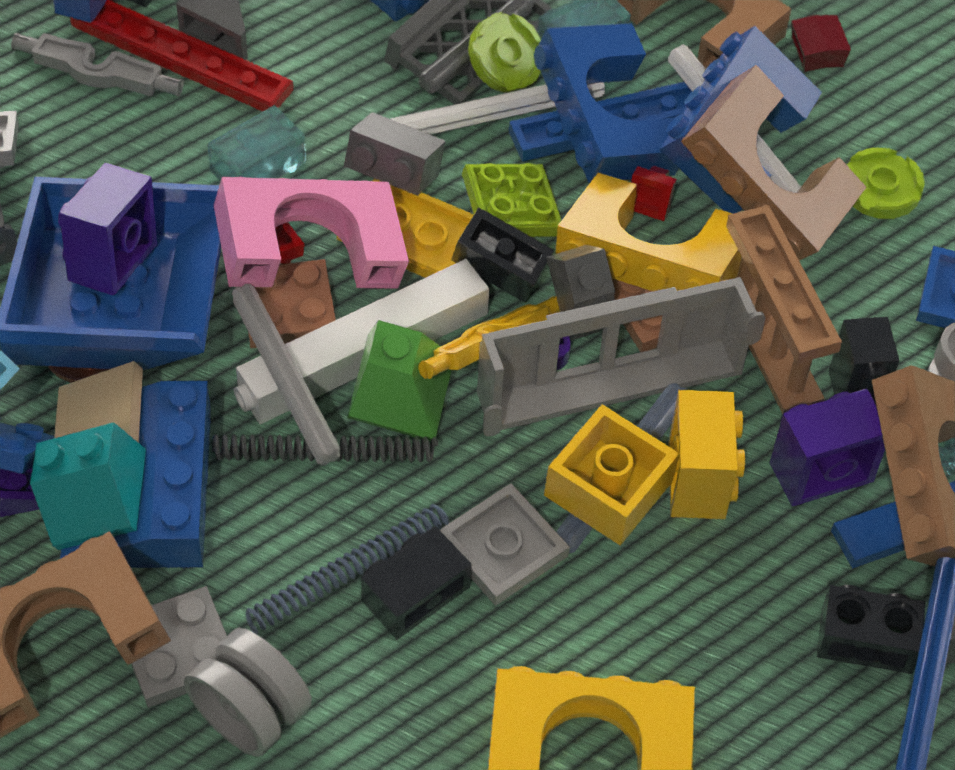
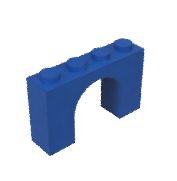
(738, 56)
(601, 141)

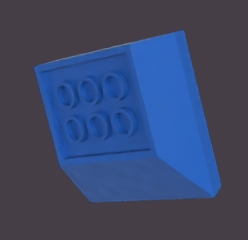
(150, 320)

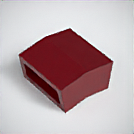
(820, 42)

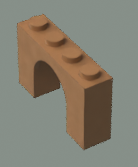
(767, 15)
(727, 148)
(914, 417)
(87, 579)

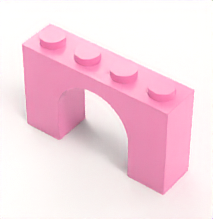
(353, 210)

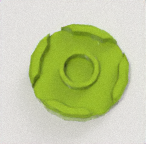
(504, 51)
(890, 182)

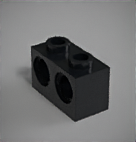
(870, 639)

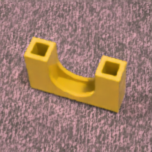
(601, 221)
(532, 703)

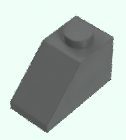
(214, 23)
(581, 279)

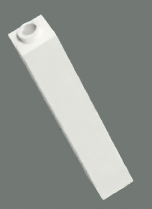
(335, 351)

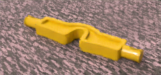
(465, 349)

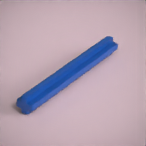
(929, 669)

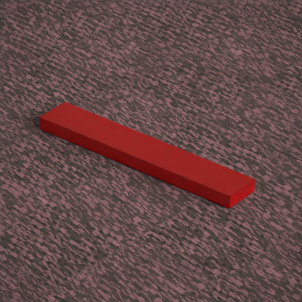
(187, 56)

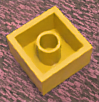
(708, 459)
(610, 474)

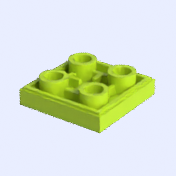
(514, 195)

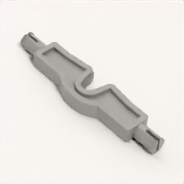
(115, 70)

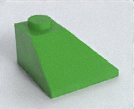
(390, 386)

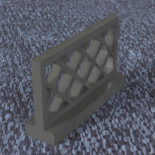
(428, 23)

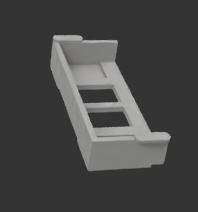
(699, 341)

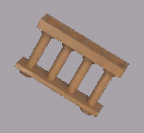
(795, 320)

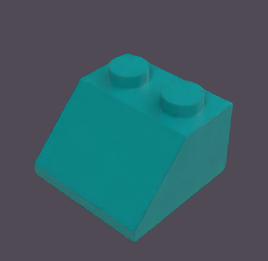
(88, 484)

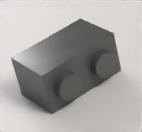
(394, 153)

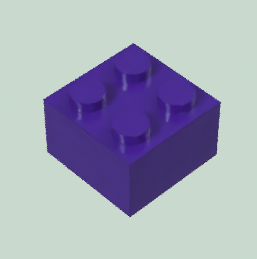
(108, 228)
(828, 447)

